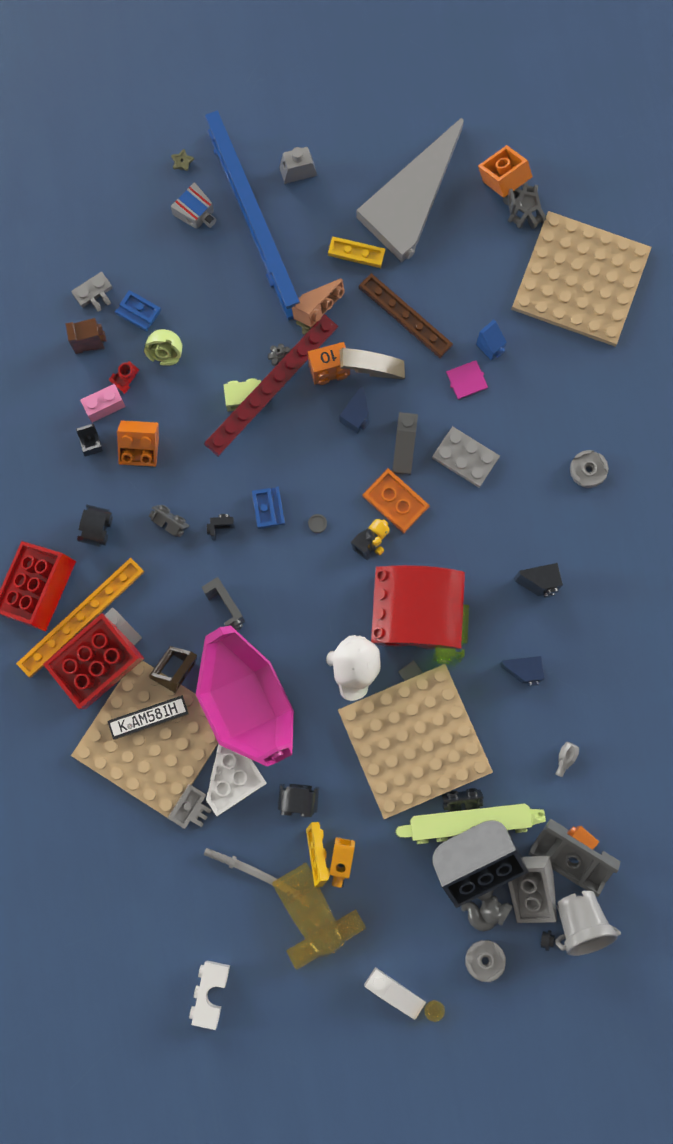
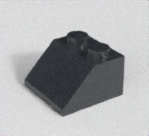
(541, 580)

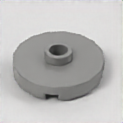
(592, 460)
(491, 970)

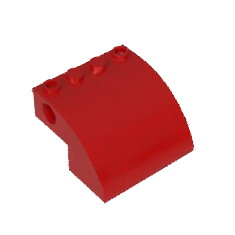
(418, 607)

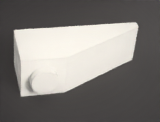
(394, 993)

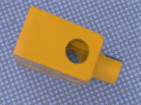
(342, 854)

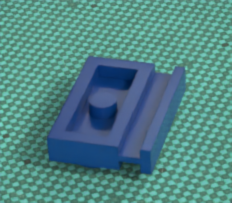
(138, 310)
(268, 507)

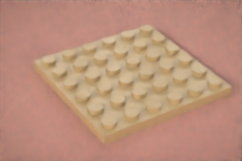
(581, 278)
(415, 741)
(155, 761)

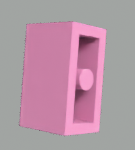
(102, 403)

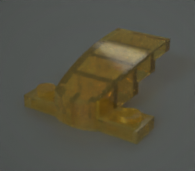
(313, 917)

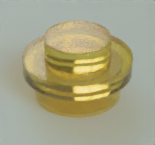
(434, 1010)

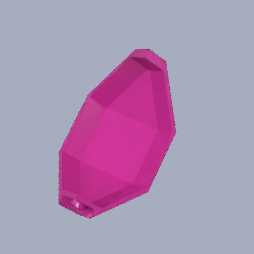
(244, 699)

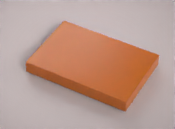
(396, 500)

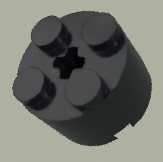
(94, 525)
(298, 799)

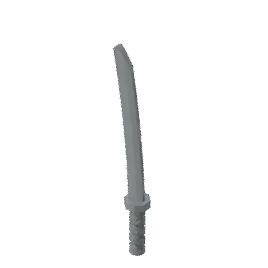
(233, 862)

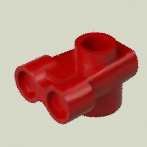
(121, 378)

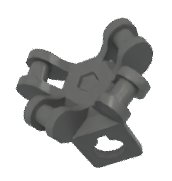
(526, 202)

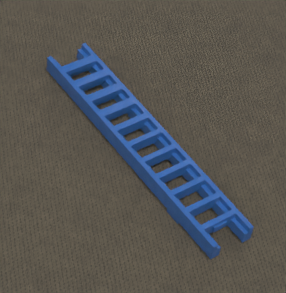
(277, 273)

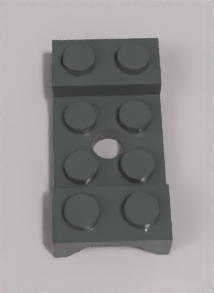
(591, 870)

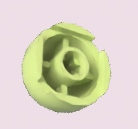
(164, 347)

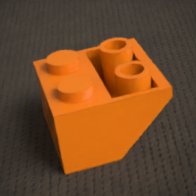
(138, 443)

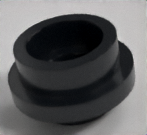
(547, 940)

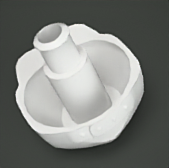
(355, 666)

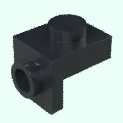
(89, 440)
(223, 521)

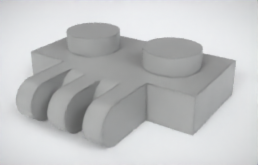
(189, 808)

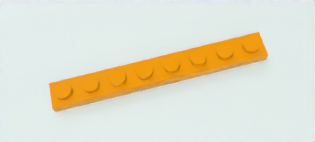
(80, 617)

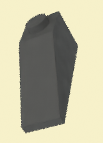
(405, 443)

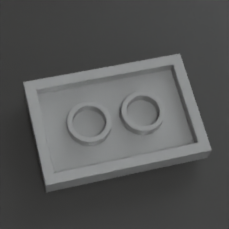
(465, 457)

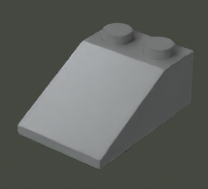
(534, 892)

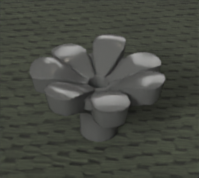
(278, 353)

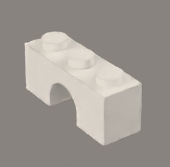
(205, 1013)

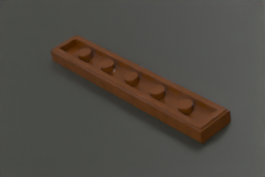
(405, 315)

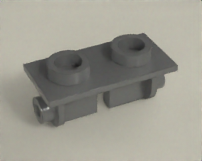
(175, 523)

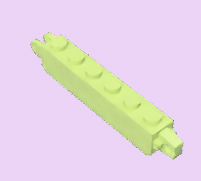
(453, 823)

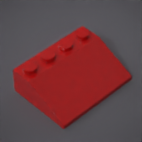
(34, 585)
(93, 661)

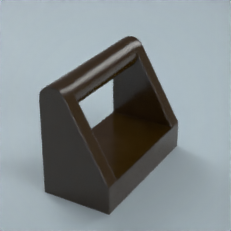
(174, 683)

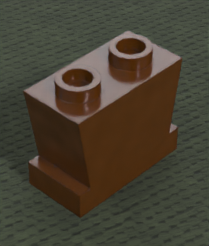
(85, 335)

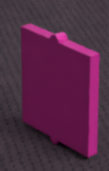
(467, 379)

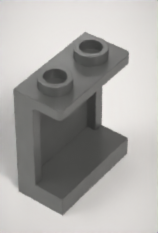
(214, 588)

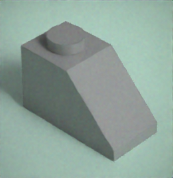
(123, 626)

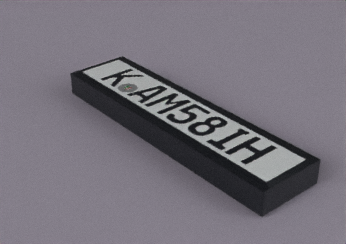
(148, 717)

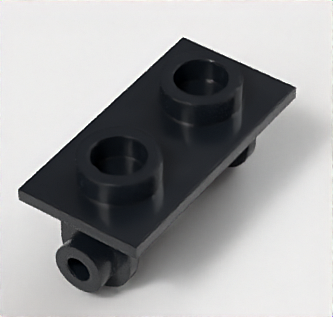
(471, 797)

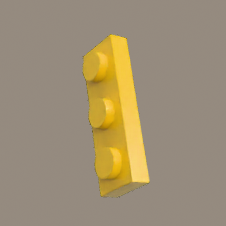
(356, 252)
(317, 854)

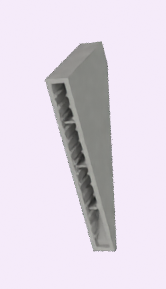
(403, 204)

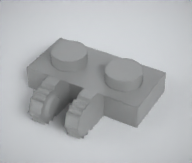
(93, 289)

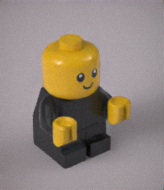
(370, 538)

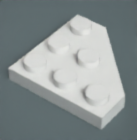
(232, 780)

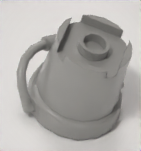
(584, 925)

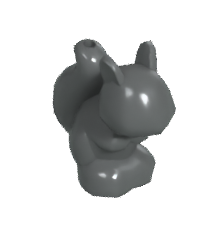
(489, 914)

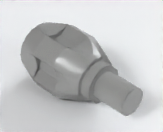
(567, 756)

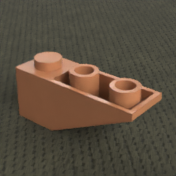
(317, 302)

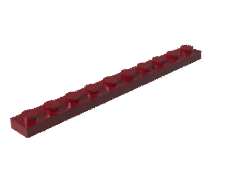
(270, 386)

